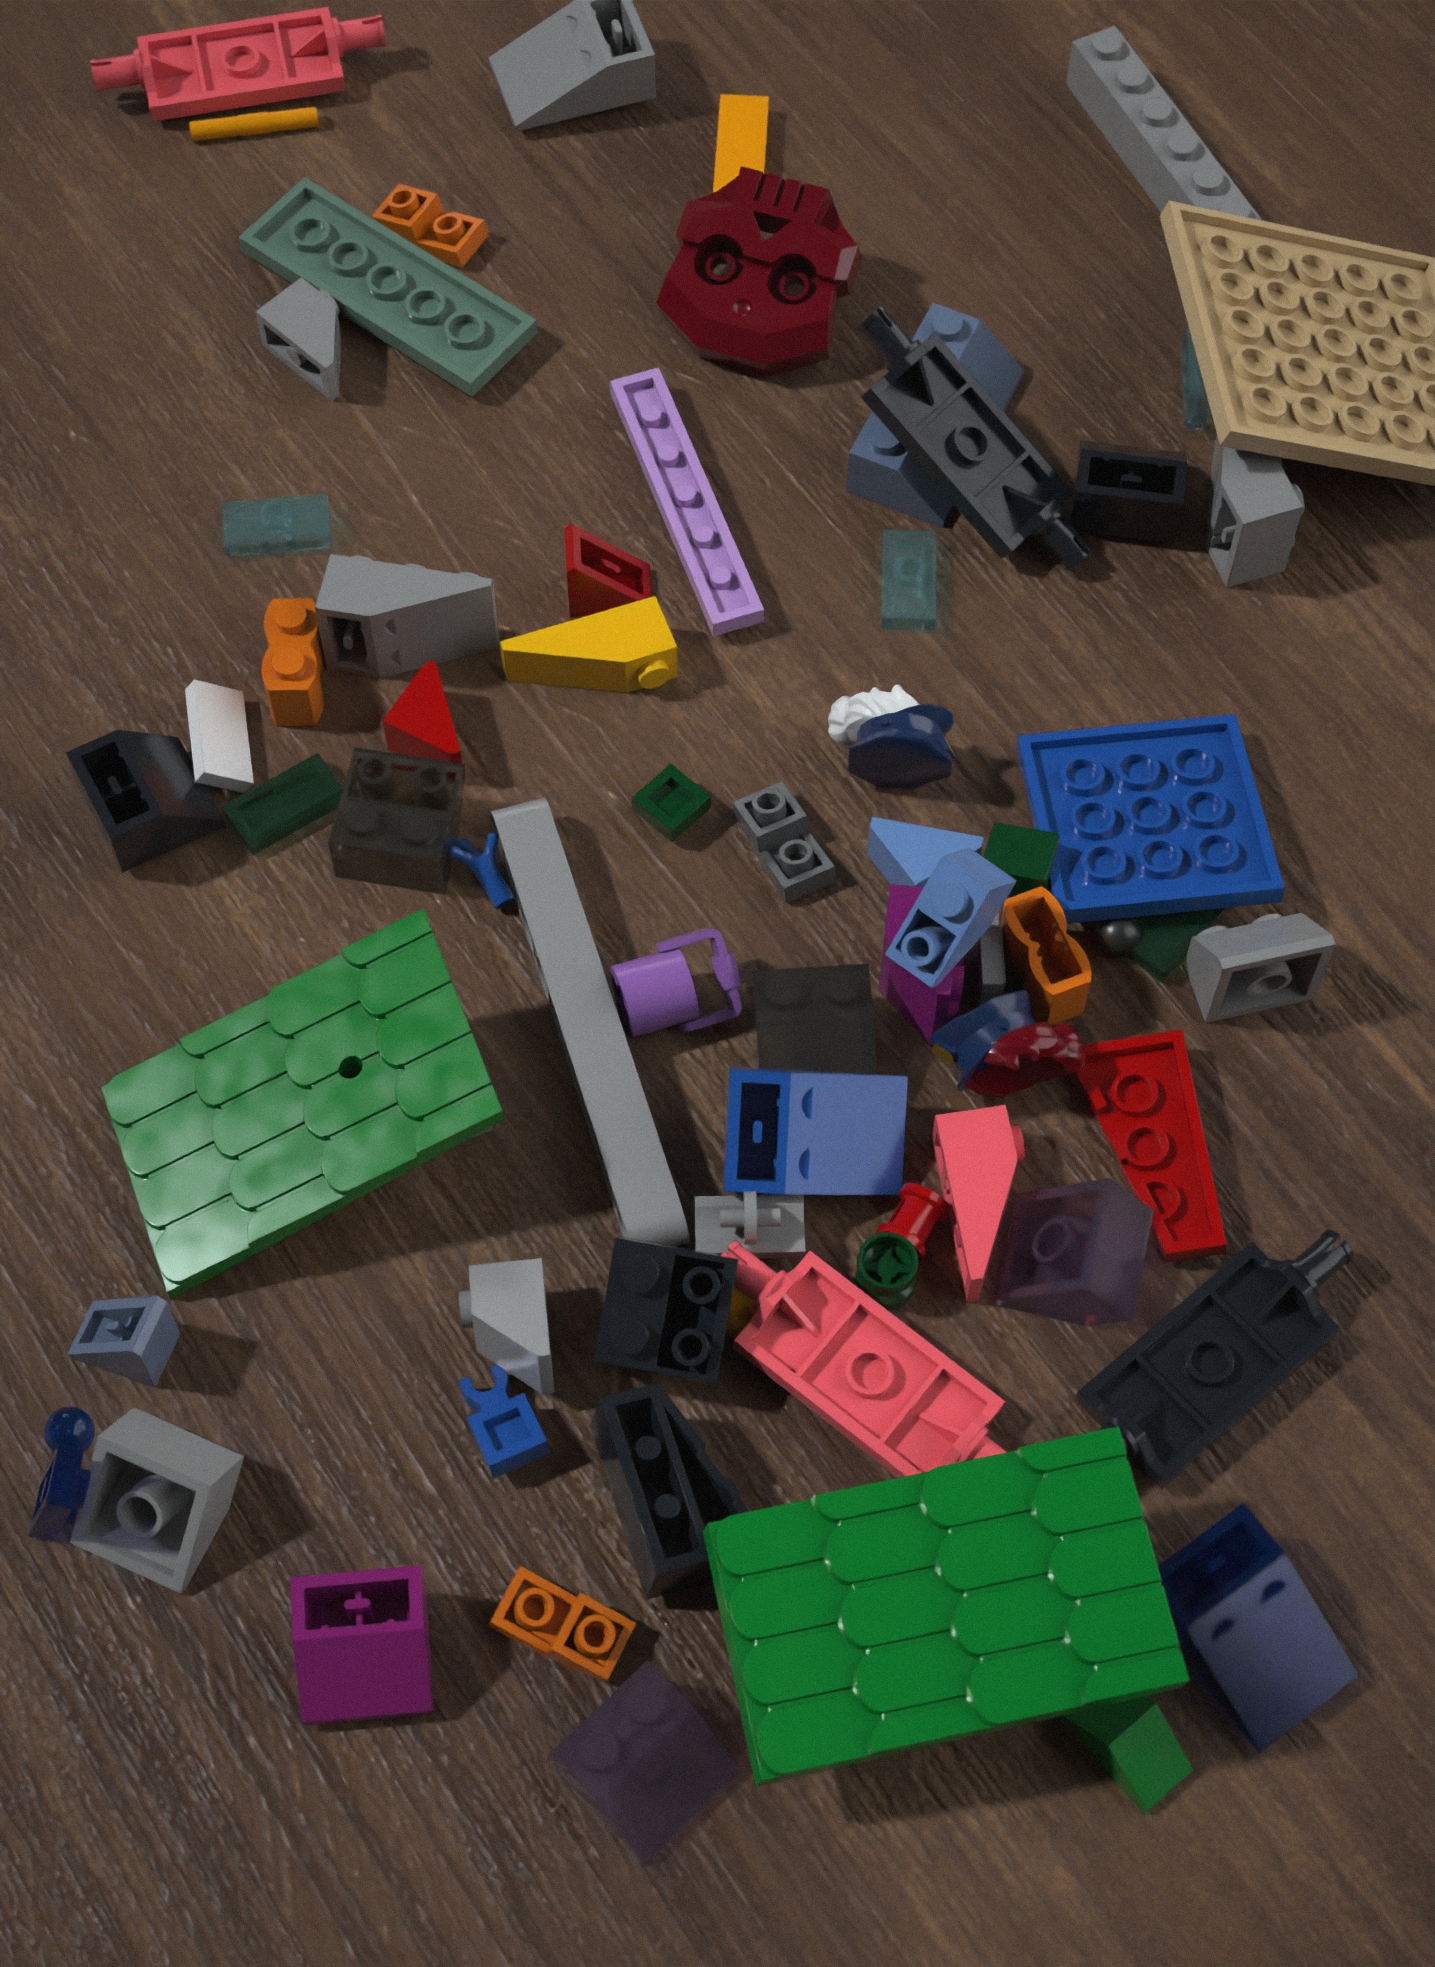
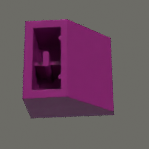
(918, 1003)
(361, 1645)

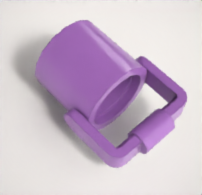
(660, 991)

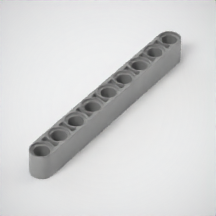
(589, 1026)

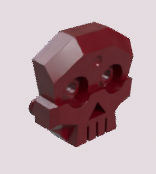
(747, 314)

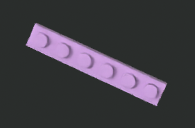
(686, 502)

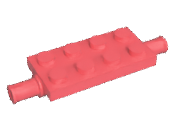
(240, 62)
(862, 1367)

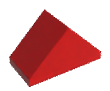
(601, 574)
(422, 721)

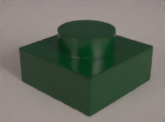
(671, 802)

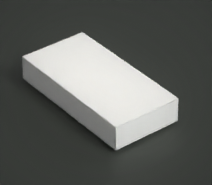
(219, 736)

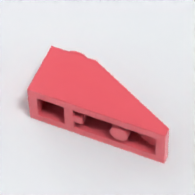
(976, 1170)

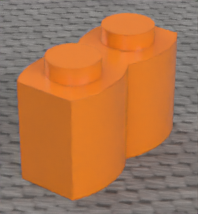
(293, 662)
(1044, 956)

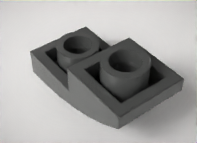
(783, 843)

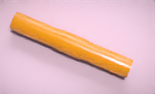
(254, 124)

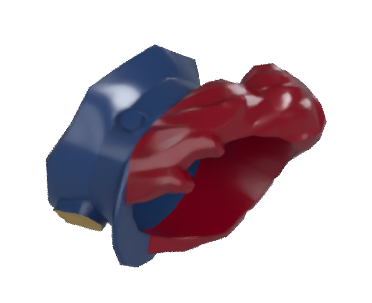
(1005, 1049)

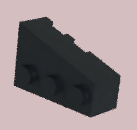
(661, 1487)

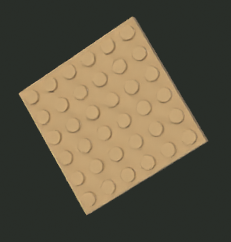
(1310, 341)

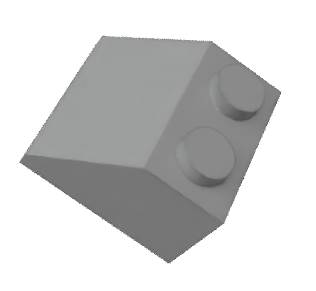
(1257, 965)
(155, 1498)

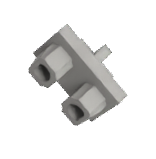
(762, 1223)

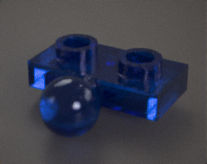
(63, 1482)

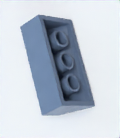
(881, 465)

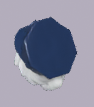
(893, 738)

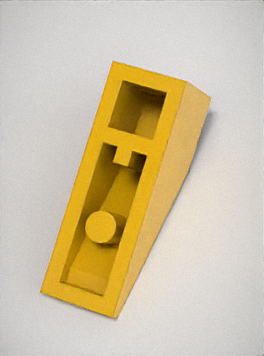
(602, 651)

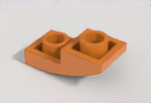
(424, 222)
(561, 1625)

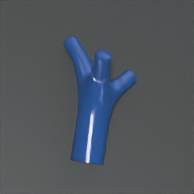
(485, 869)

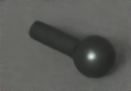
(1117, 936)

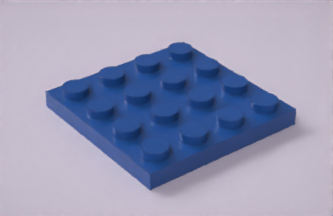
(1150, 818)

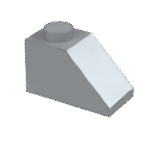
(304, 334)
(511, 1319)

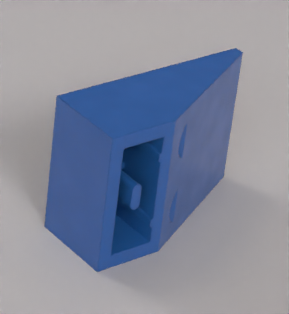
(814, 1132)

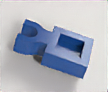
(503, 1426)

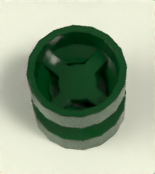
(888, 1257)

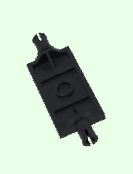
(968, 444)
(1216, 1356)

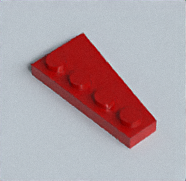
(1154, 1127)

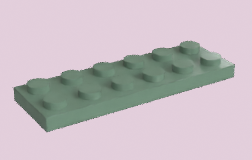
(390, 286)

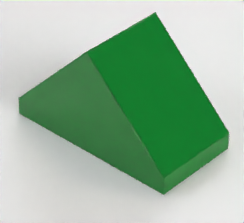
(1133, 1748)

